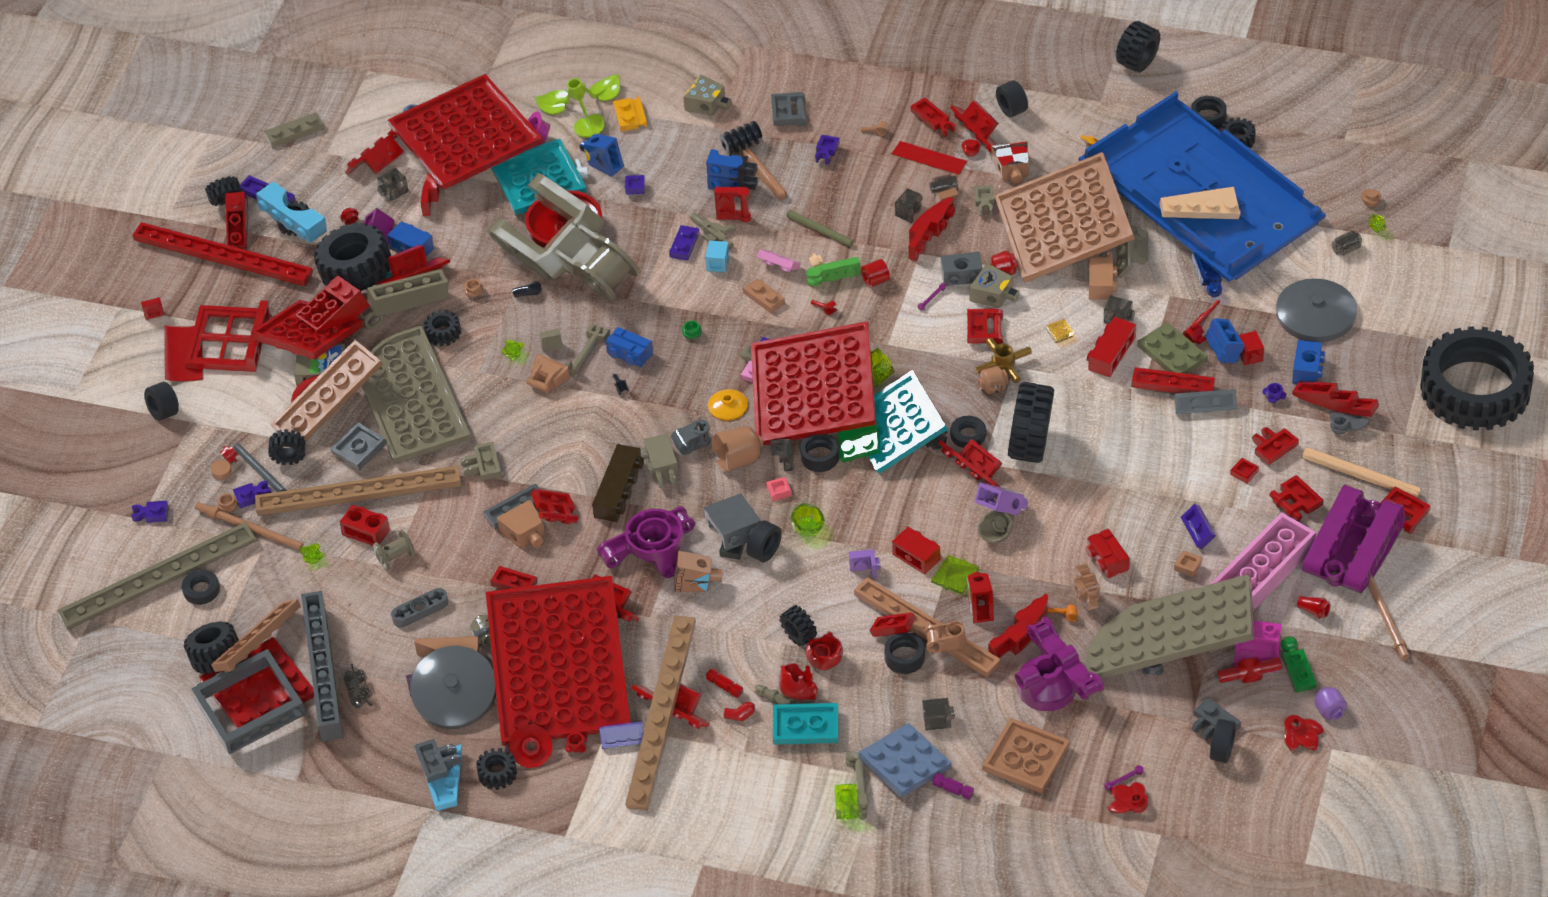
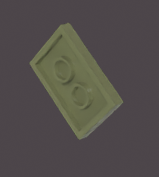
(1172, 350)

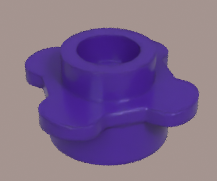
(1274, 392)

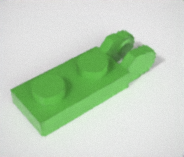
(833, 271)

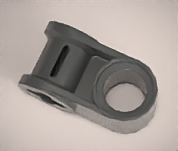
(691, 438)

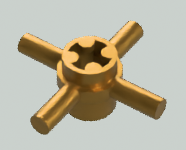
(1004, 358)

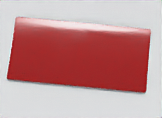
(175, 352)

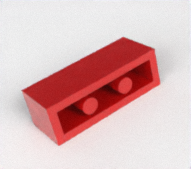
(1111, 347)

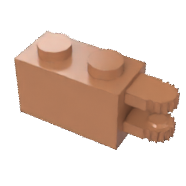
(1101, 277)

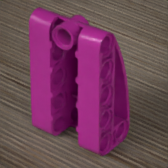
(1349, 527)

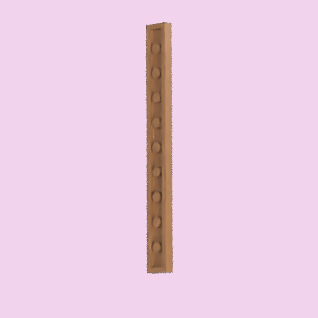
(357, 490)
(660, 713)

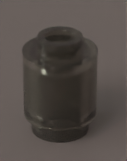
(943, 183)
(1347, 243)

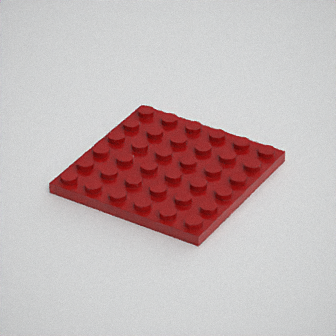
(465, 131)
(813, 383)

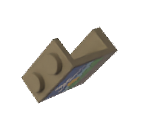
(309, 368)

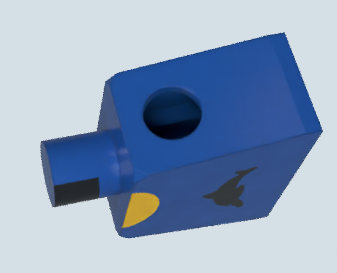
(603, 153)

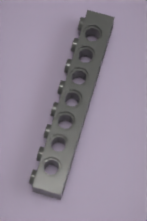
(322, 666)

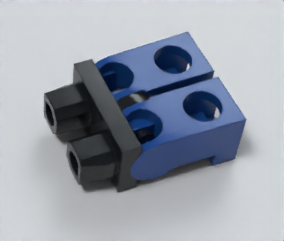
(730, 171)

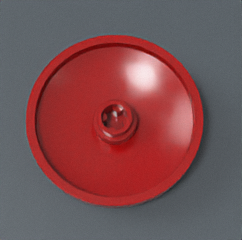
(544, 223)

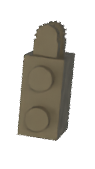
(661, 459)

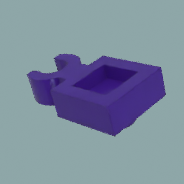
(826, 146)
(246, 494)
(153, 512)

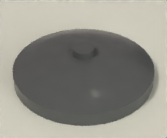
(1316, 310)
(453, 687)

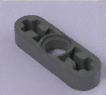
(415, 615)

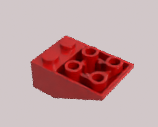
(333, 306)

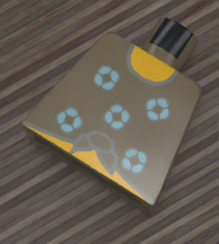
(706, 97)

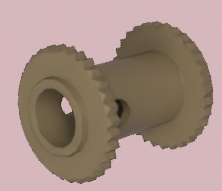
(393, 549)

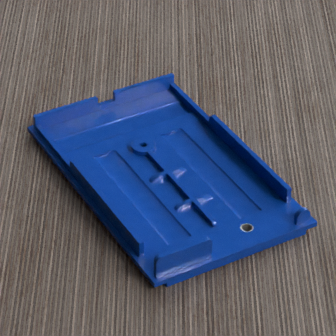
(1172, 134)

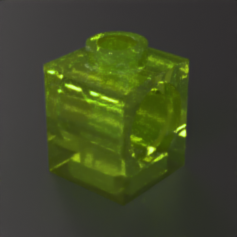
(846, 801)

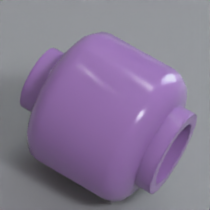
(1330, 703)

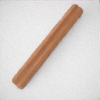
(765, 175)

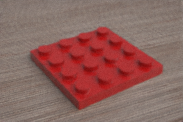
(293, 335)
(262, 690)

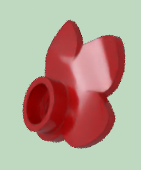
(1303, 735)
(1129, 798)

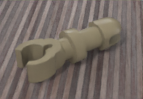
(772, 695)

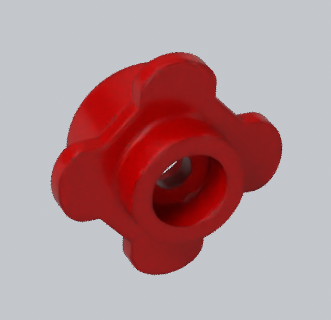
(574, 738)

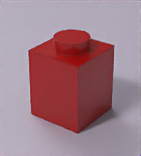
(1253, 349)

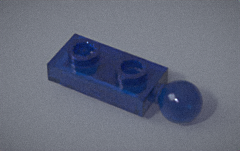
(1207, 276)

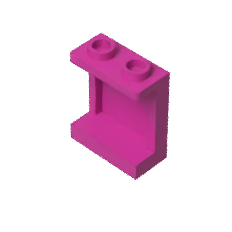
(1263, 646)

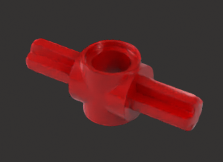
(1250, 670)

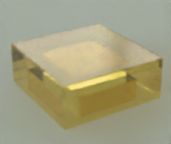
(1059, 331)

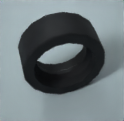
(1211, 103)
(819, 464)
(764, 541)
(904, 640)
(1222, 741)

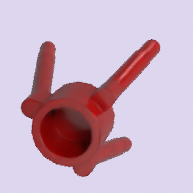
(1195, 331)

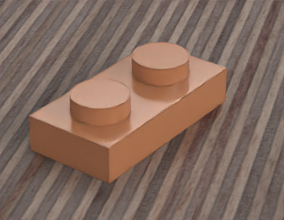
(764, 295)

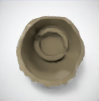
(995, 526)

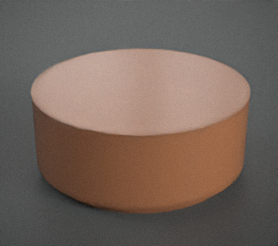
(221, 469)

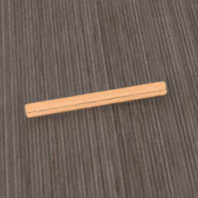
(1359, 471)

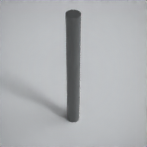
(258, 468)

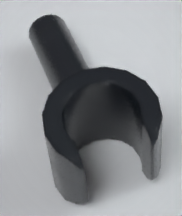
(620, 385)

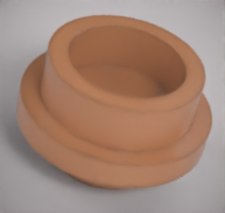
(1371, 197)
(473, 288)
(227, 502)

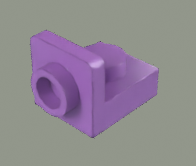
(864, 560)

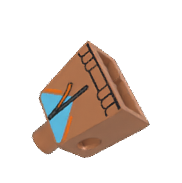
(694, 573)

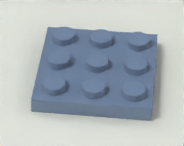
(904, 760)

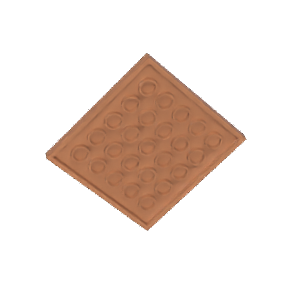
(1064, 217)

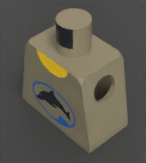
(992, 287)

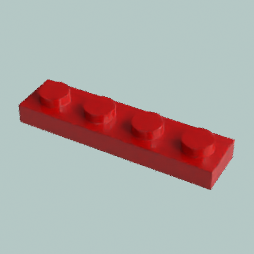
(1171, 381)

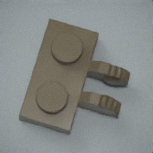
(483, 461)

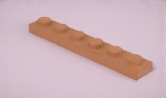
(253, 638)

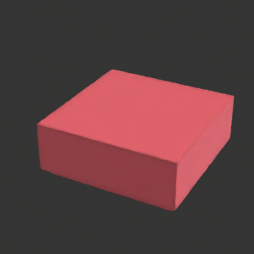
(778, 489)

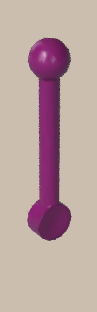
(921, 306)
(1138, 770)

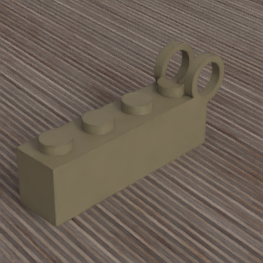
(405, 294)

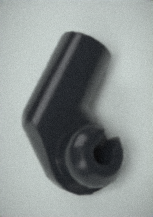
(527, 290)

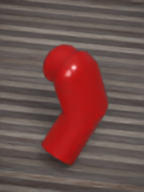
(741, 713)

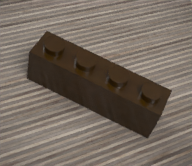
(617, 483)

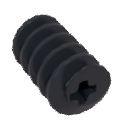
(740, 137)

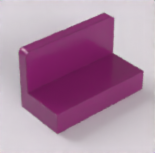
(381, 221)

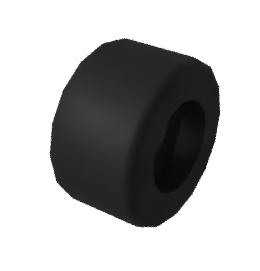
(1012, 98)
(161, 401)

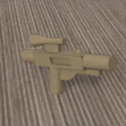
(715, 231)

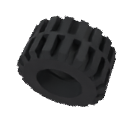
(1138, 46)
(208, 644)

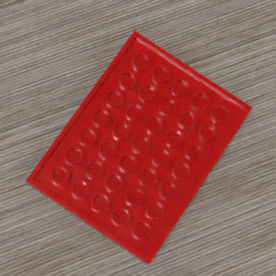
(557, 657)

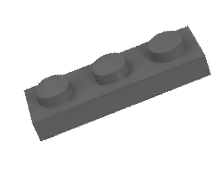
(1205, 401)
(492, 513)

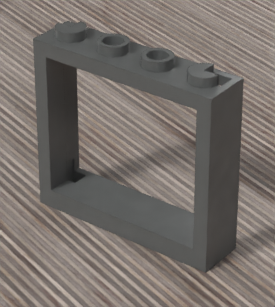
(261, 726)

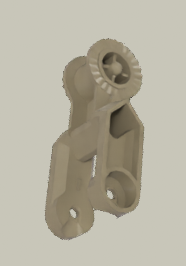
(575, 247)

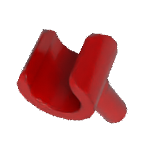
(828, 308)

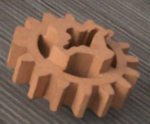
(1086, 587)

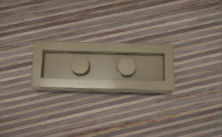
(294, 130)

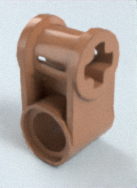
(946, 636)

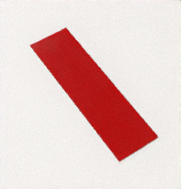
(929, 157)

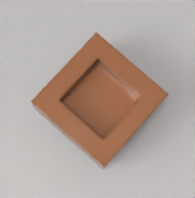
(946, 194)
(1188, 563)

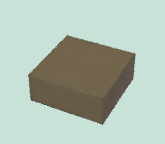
(550, 340)

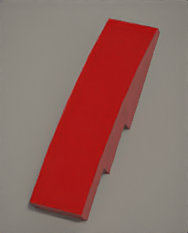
(430, 194)
(1329, 397)

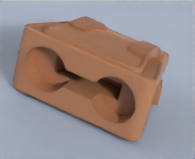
(549, 372)

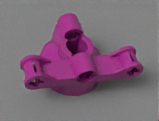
(650, 536)
(1056, 675)

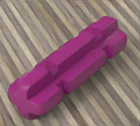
(953, 786)

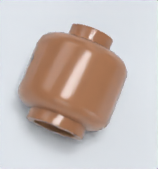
(993, 380)

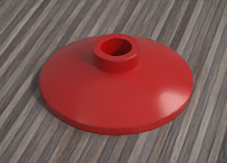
(539, 738)

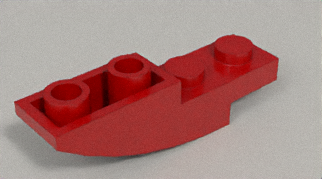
(929, 224)
(1016, 636)

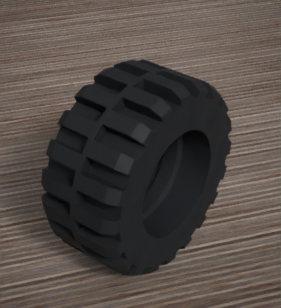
(354, 254)
(1030, 422)

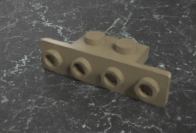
(1132, 250)

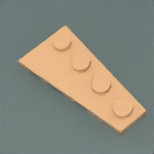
(1205, 204)

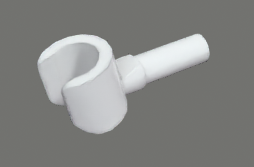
(583, 171)

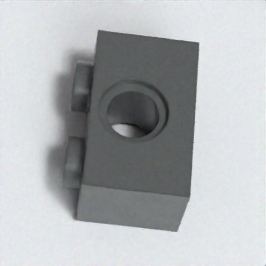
(960, 268)

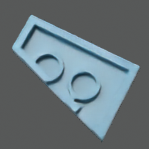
(446, 790)

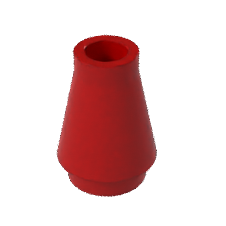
(1315, 606)

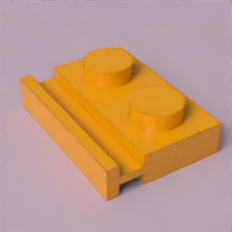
(629, 113)

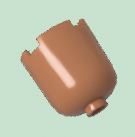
(736, 448)

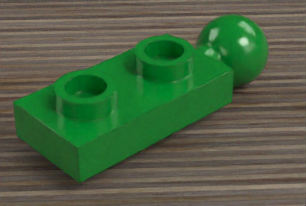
(1297, 665)

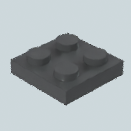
(358, 446)

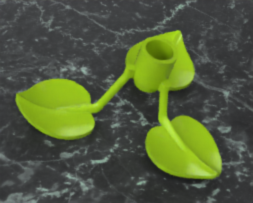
(554, 102)

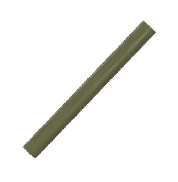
(820, 228)

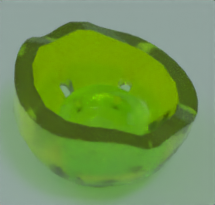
(807, 526)

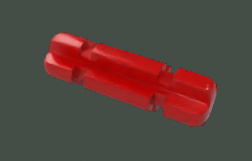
(724, 683)

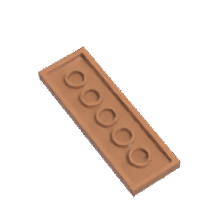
(328, 391)

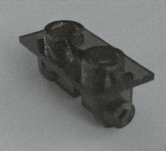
(356, 680)

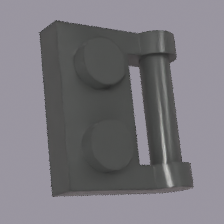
(782, 109)

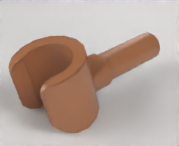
(880, 129)

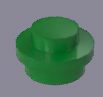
(691, 329)

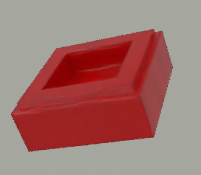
(152, 308)
(1244, 470)

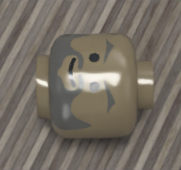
(480, 629)

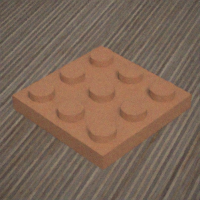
(1026, 755)

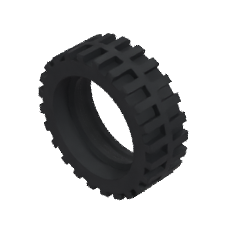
(1481, 347)

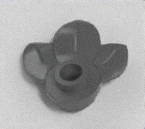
(1344, 422)

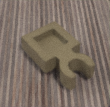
(984, 198)

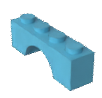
(306, 224)

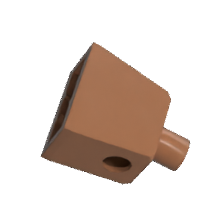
(522, 525)

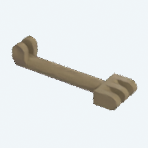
(594, 337)
(853, 760)

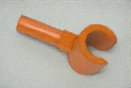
(1070, 612)

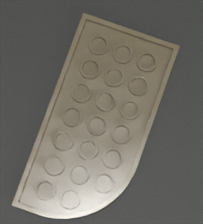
(413, 398)
(1174, 627)

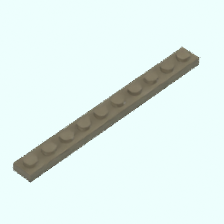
(156, 576)

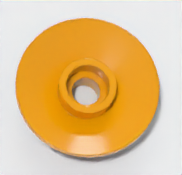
(728, 405)

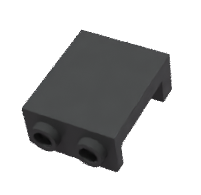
(732, 520)

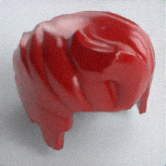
(824, 652)
(797, 683)

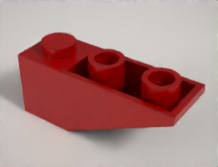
(236, 219)

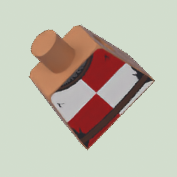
(1011, 161)

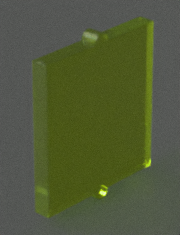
(953, 574)

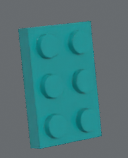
(805, 723)

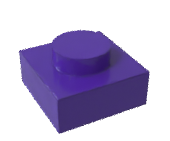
(634, 184)

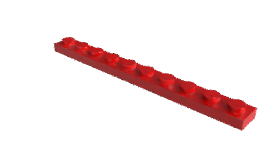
(222, 254)

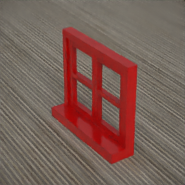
(254, 347)

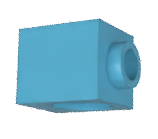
(717, 256)

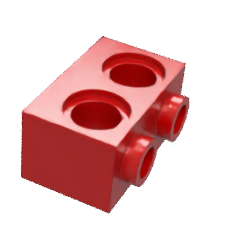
(364, 525)

